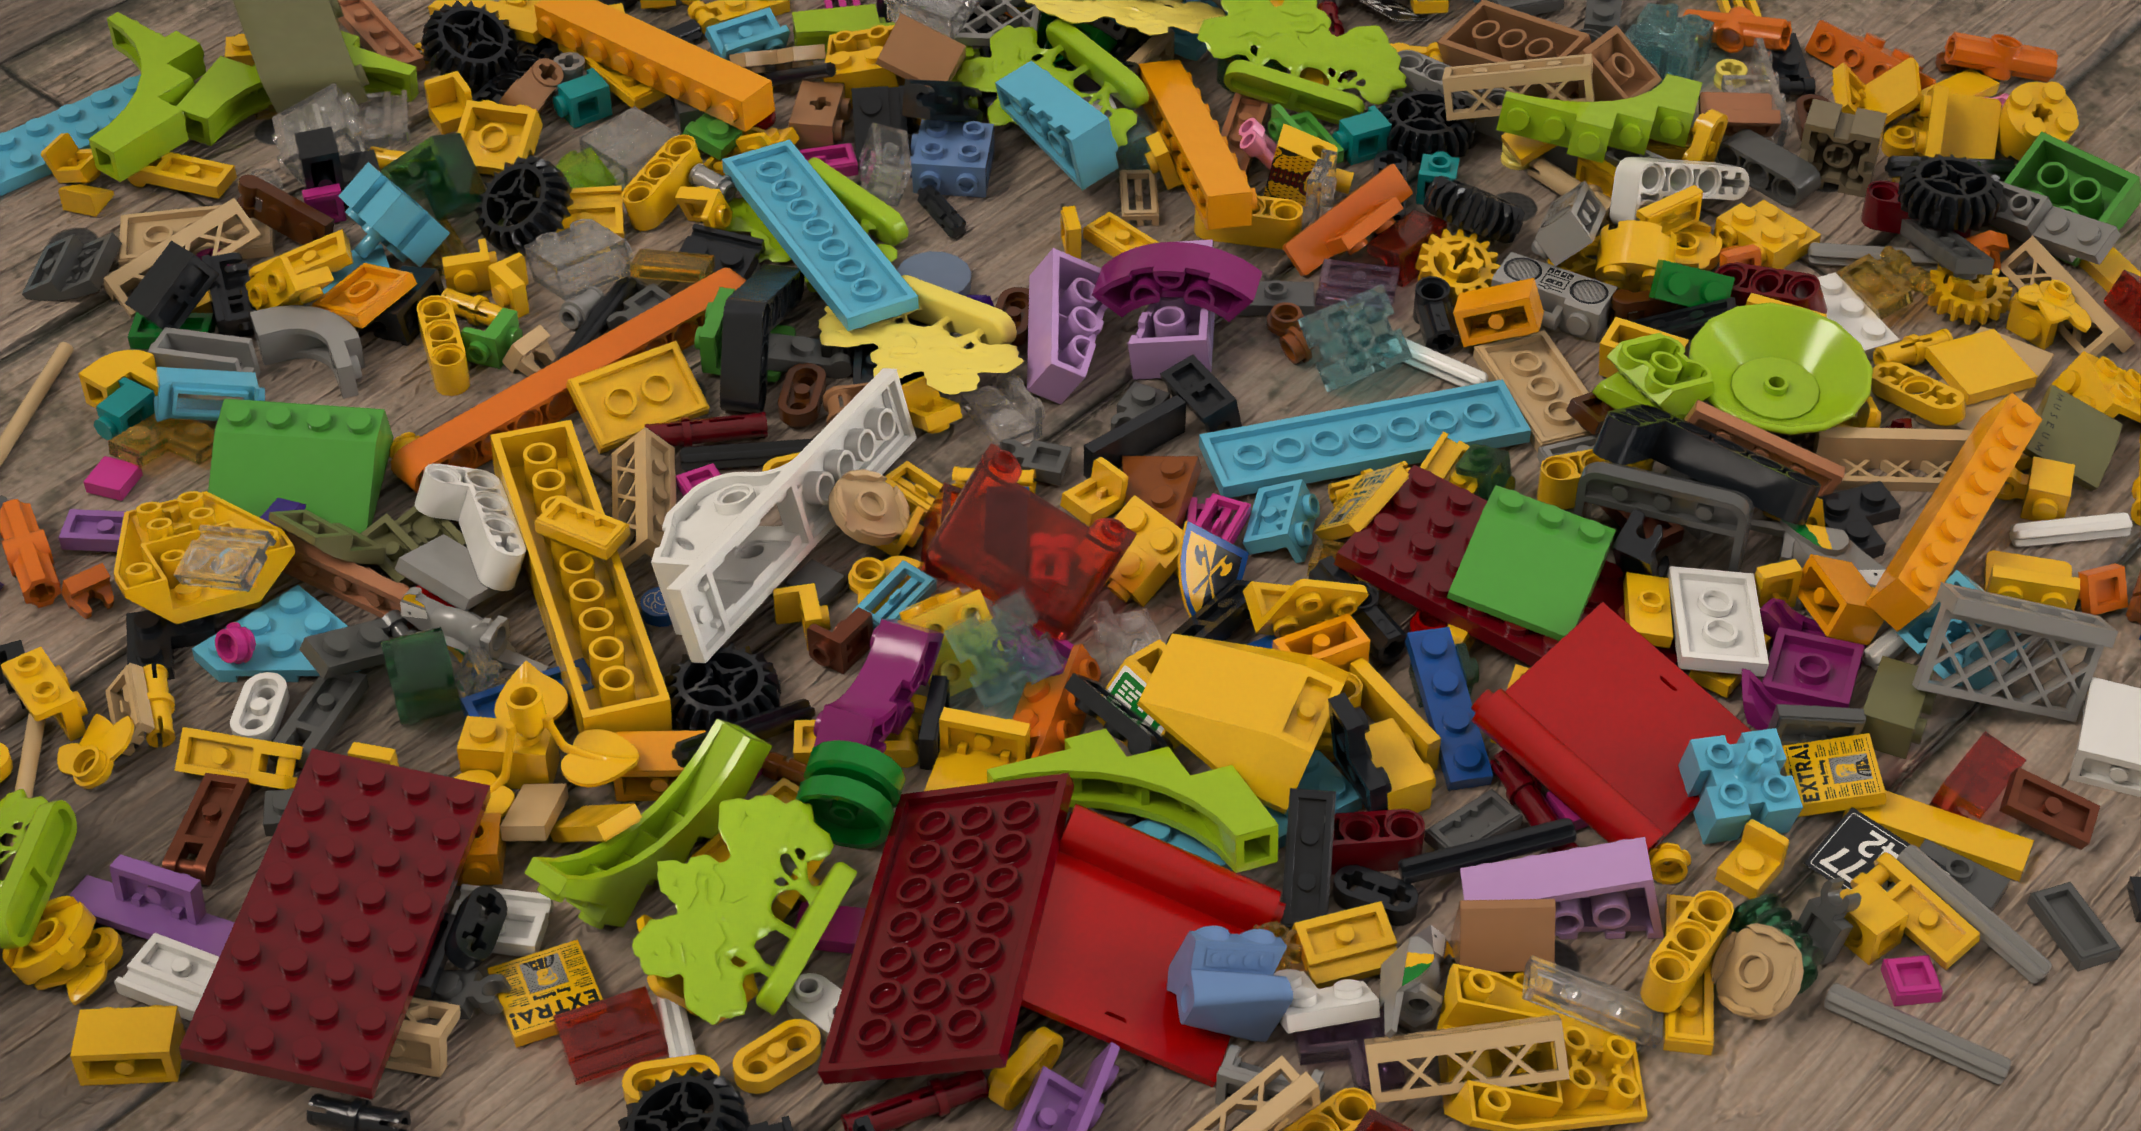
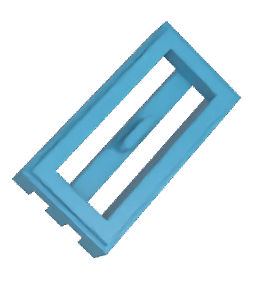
(924, 591)

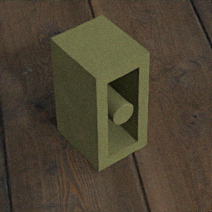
(1896, 708)

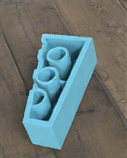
(1060, 123)

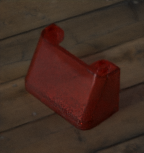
(1012, 538)

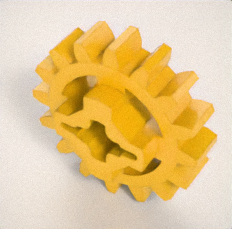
(1450, 252)
(1970, 298)

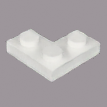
(1329, 1006)

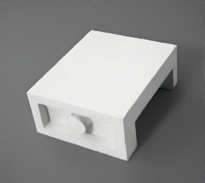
(2110, 738)

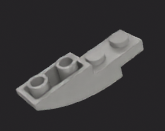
(2058, 230)

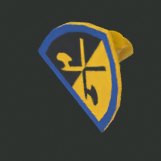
(1206, 566)

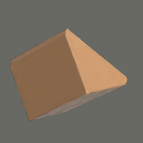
(921, 52)
(1618, 68)
(1503, 933)

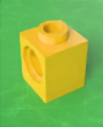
(1876, 923)

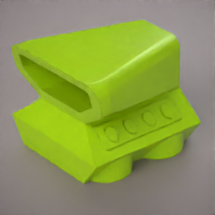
(1656, 375)

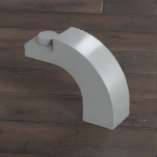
(311, 334)

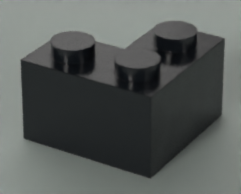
(322, 163)

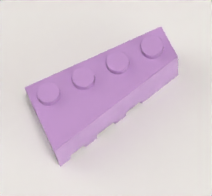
(1061, 324)
(1170, 334)
(1593, 887)

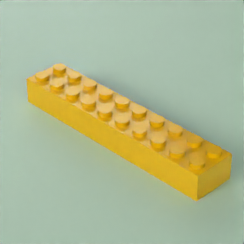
(579, 595)

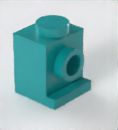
(583, 99)
(1363, 135)
(1432, 166)
(124, 408)

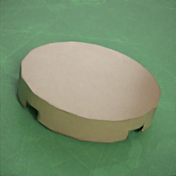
(868, 507)
(1757, 971)

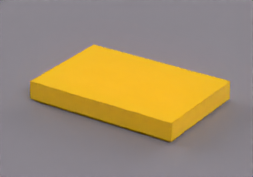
(636, 392)

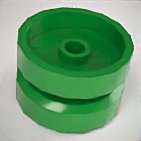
(852, 792)

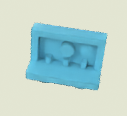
(747, 33)

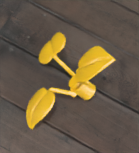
(533, 704)

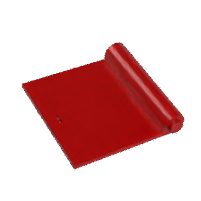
(1607, 728)
(1113, 929)

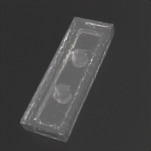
(1591, 1001)

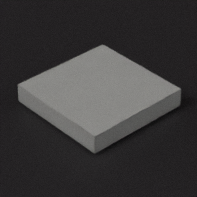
(445, 571)

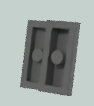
(71, 268)

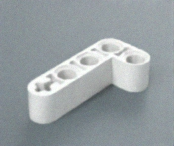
(1647, 180)
(484, 516)

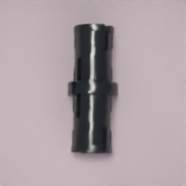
(355, 1115)

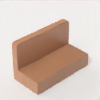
(1743, 111)

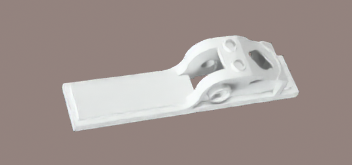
(723, 565)

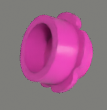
(235, 643)

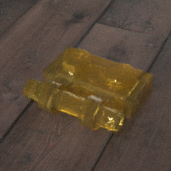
(1880, 288)

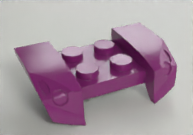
(1802, 666)

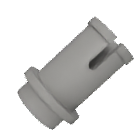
(706, 177)
(576, 311)

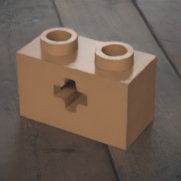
(820, 114)

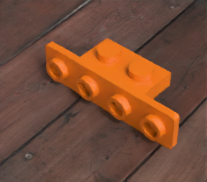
(1863, 55)
(1350, 221)
(1052, 707)

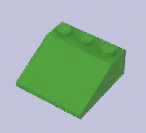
(2077, 182)
(1531, 563)

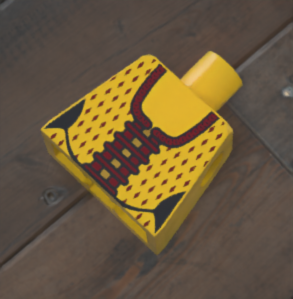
(1294, 162)

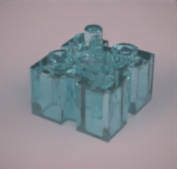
(1672, 42)
(1355, 338)
(1004, 647)

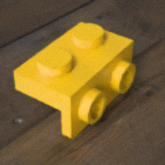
(281, 286)
(46, 691)

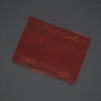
(610, 1035)

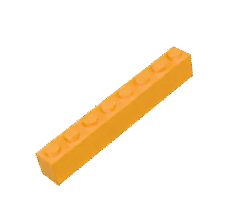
(658, 60)
(1197, 147)
(1954, 512)

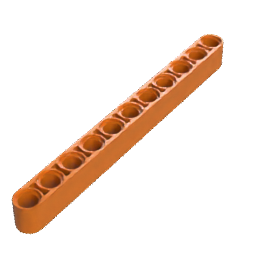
(544, 395)

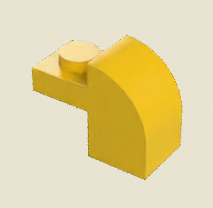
(103, 375)

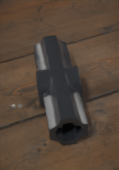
(1385, 635)

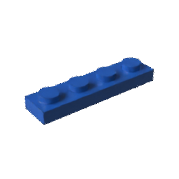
(1449, 708)

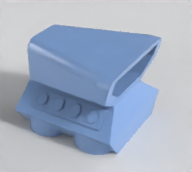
(1229, 982)

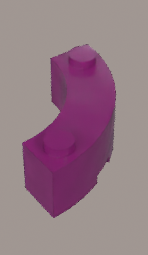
(1181, 270)
(881, 694)

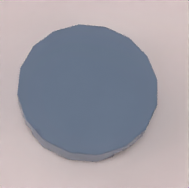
(939, 269)

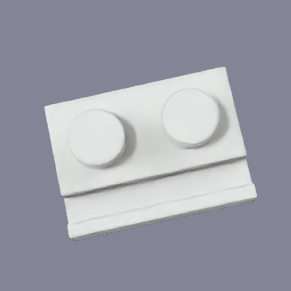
(524, 922)
(168, 975)

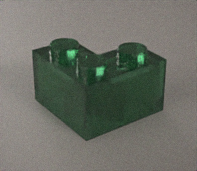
(441, 173)

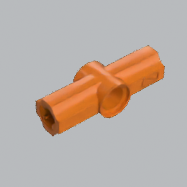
(1741, 27)
(2001, 57)
(28, 553)

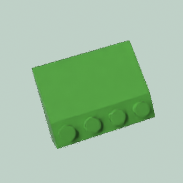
(301, 454)

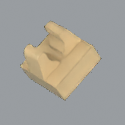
(527, 349)

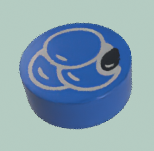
(654, 608)

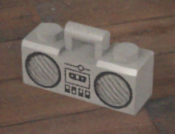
(1569, 224)
(1568, 299)

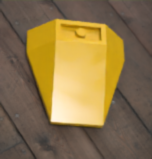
(156, 540)
(1244, 708)
(1601, 1065)

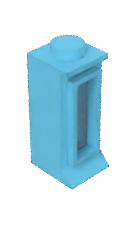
(200, 392)

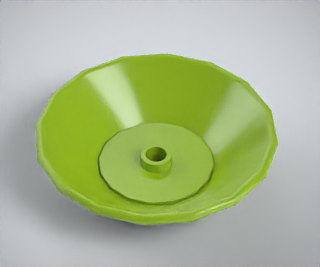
(1783, 368)

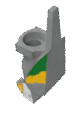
(1808, 539)
(464, 629)
(1411, 980)

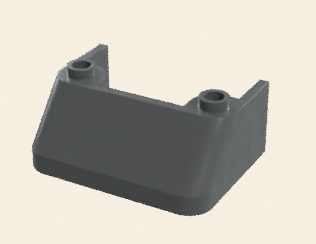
(1668, 500)

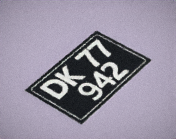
(1394, 10)
(1854, 848)

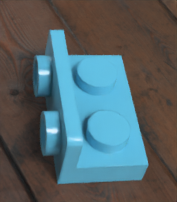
(1282, 518)

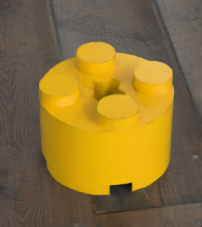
(2033, 110)
(1631, 253)

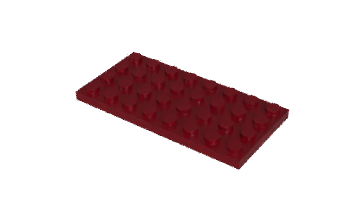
(1417, 550)
(337, 925)
(948, 931)

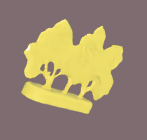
(1147, 16)
(931, 348)

